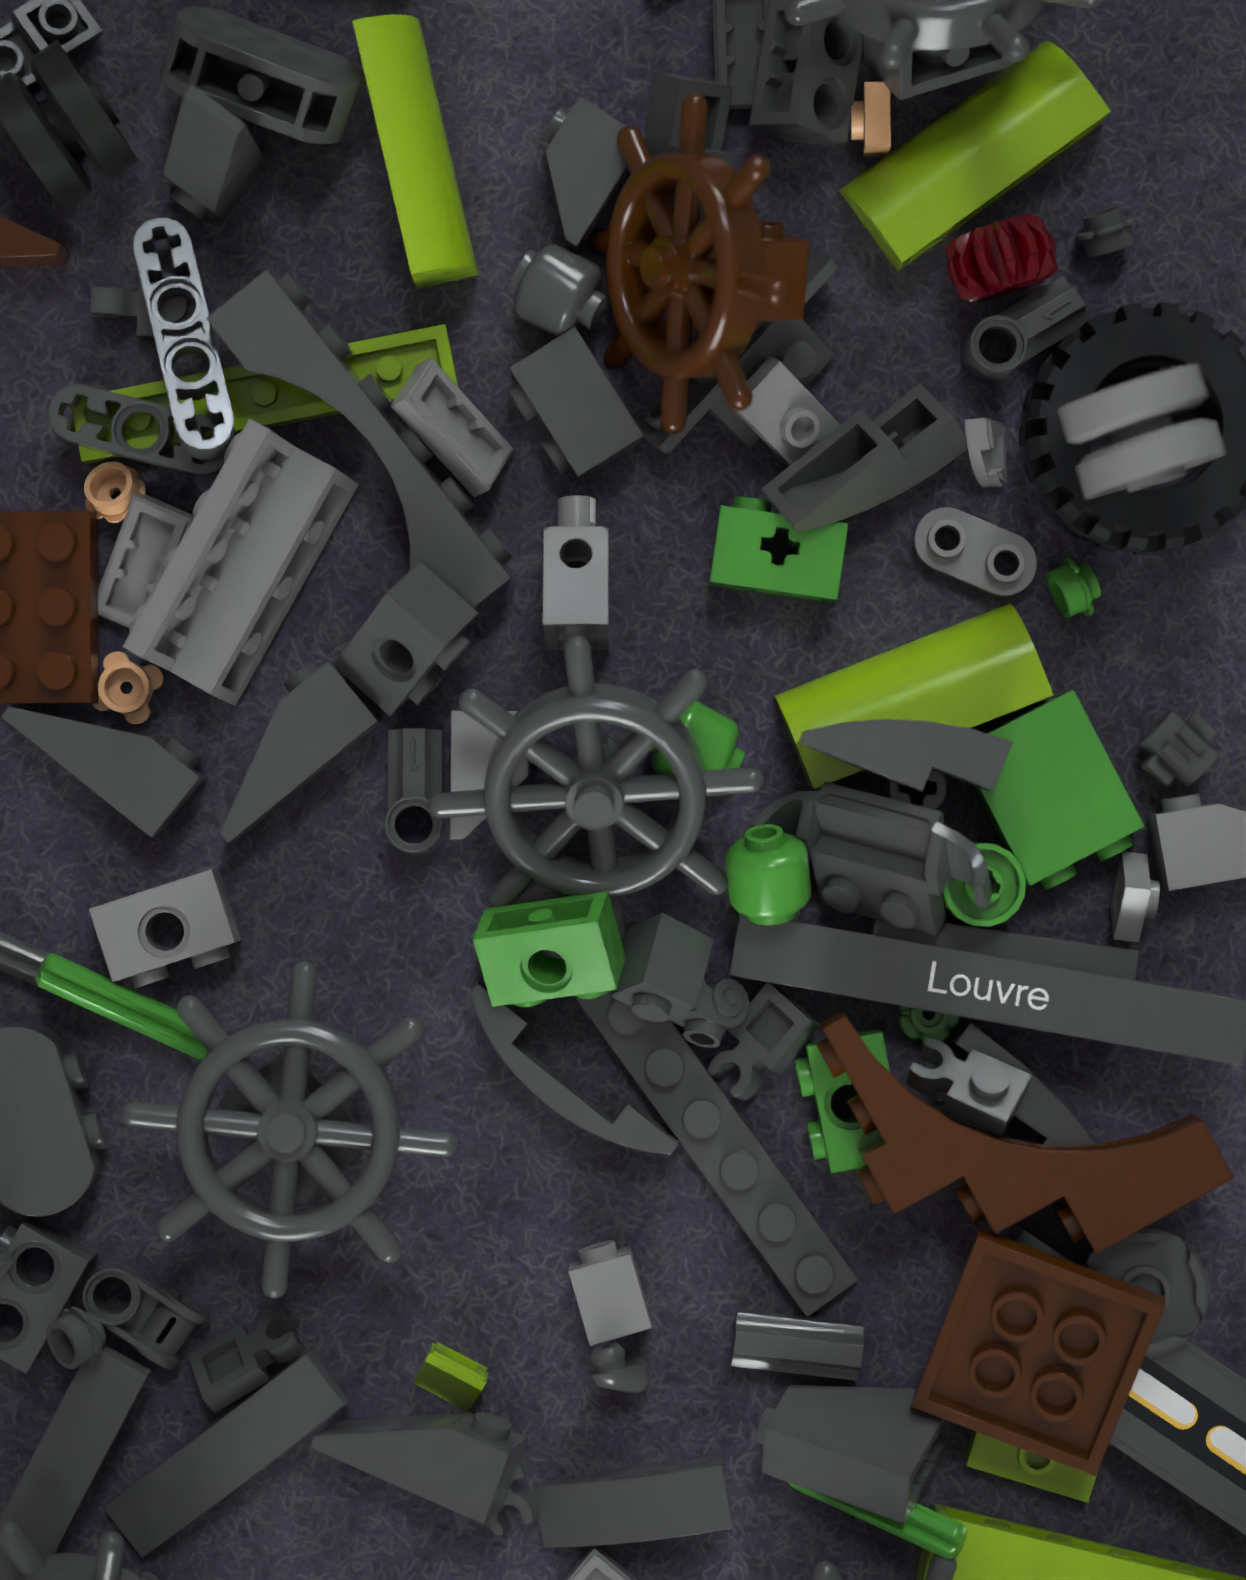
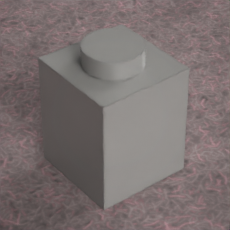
(609, 1292)

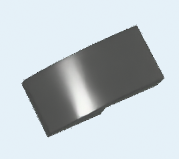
(39, 25)

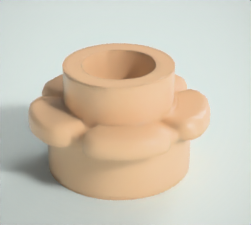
(104, 482)

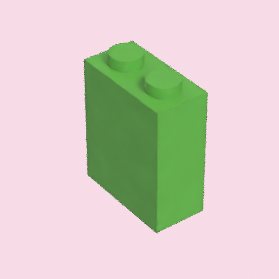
(1058, 793)

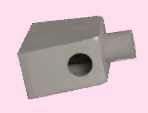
(576, 597)

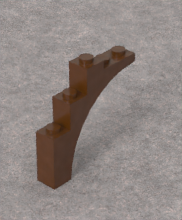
(1104, 1186)

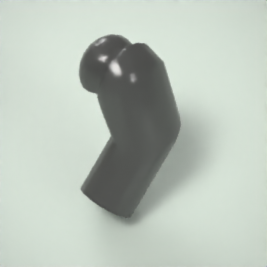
(618, 1371)

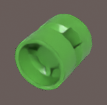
(1007, 886)

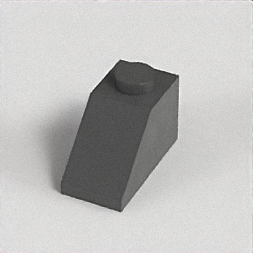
(583, 168)

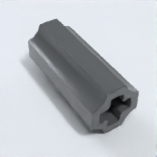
(797, 1345)

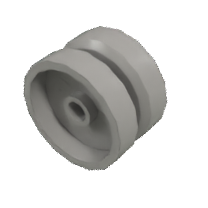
(1141, 431)

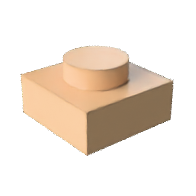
(872, 120)

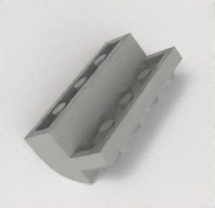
(240, 563)

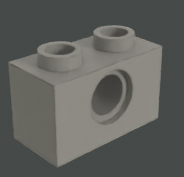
(127, 928)

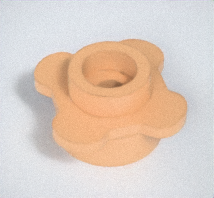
(144, 682)

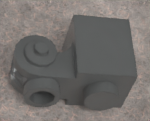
(667, 981)

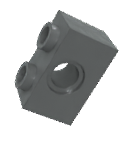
(406, 639)

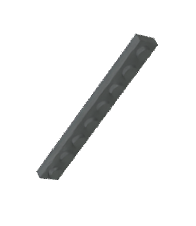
(720, 1146)

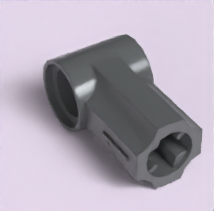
(1025, 329)
(413, 778)

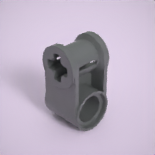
(147, 1312)

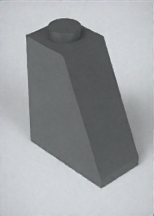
(854, 1445)

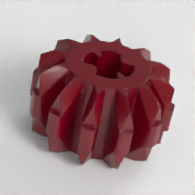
(1001, 258)

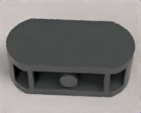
(261, 74)
(45, 1129)

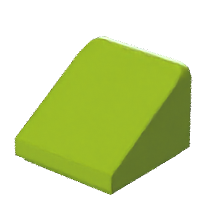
(451, 1376)

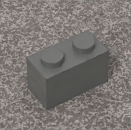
(574, 405)

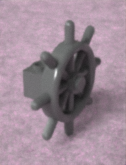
(932, 42)
(290, 1128)

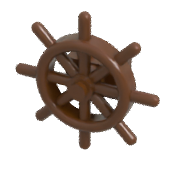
(703, 272)

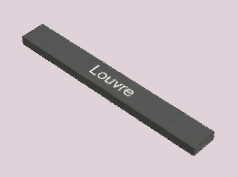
(993, 989)

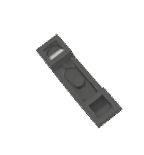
(629, 1126)

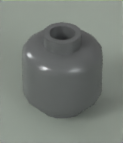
(558, 290)

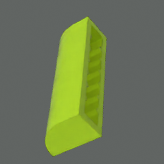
(415, 149)
(975, 153)
(944, 678)

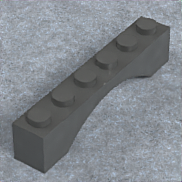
(279, 338)

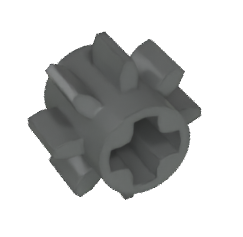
(1179, 748)

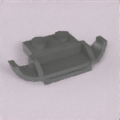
(880, 854)

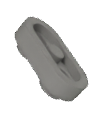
(975, 552)

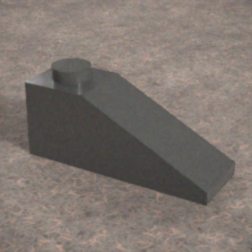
(210, 157)
(303, 737)
(127, 769)
(445, 1458)

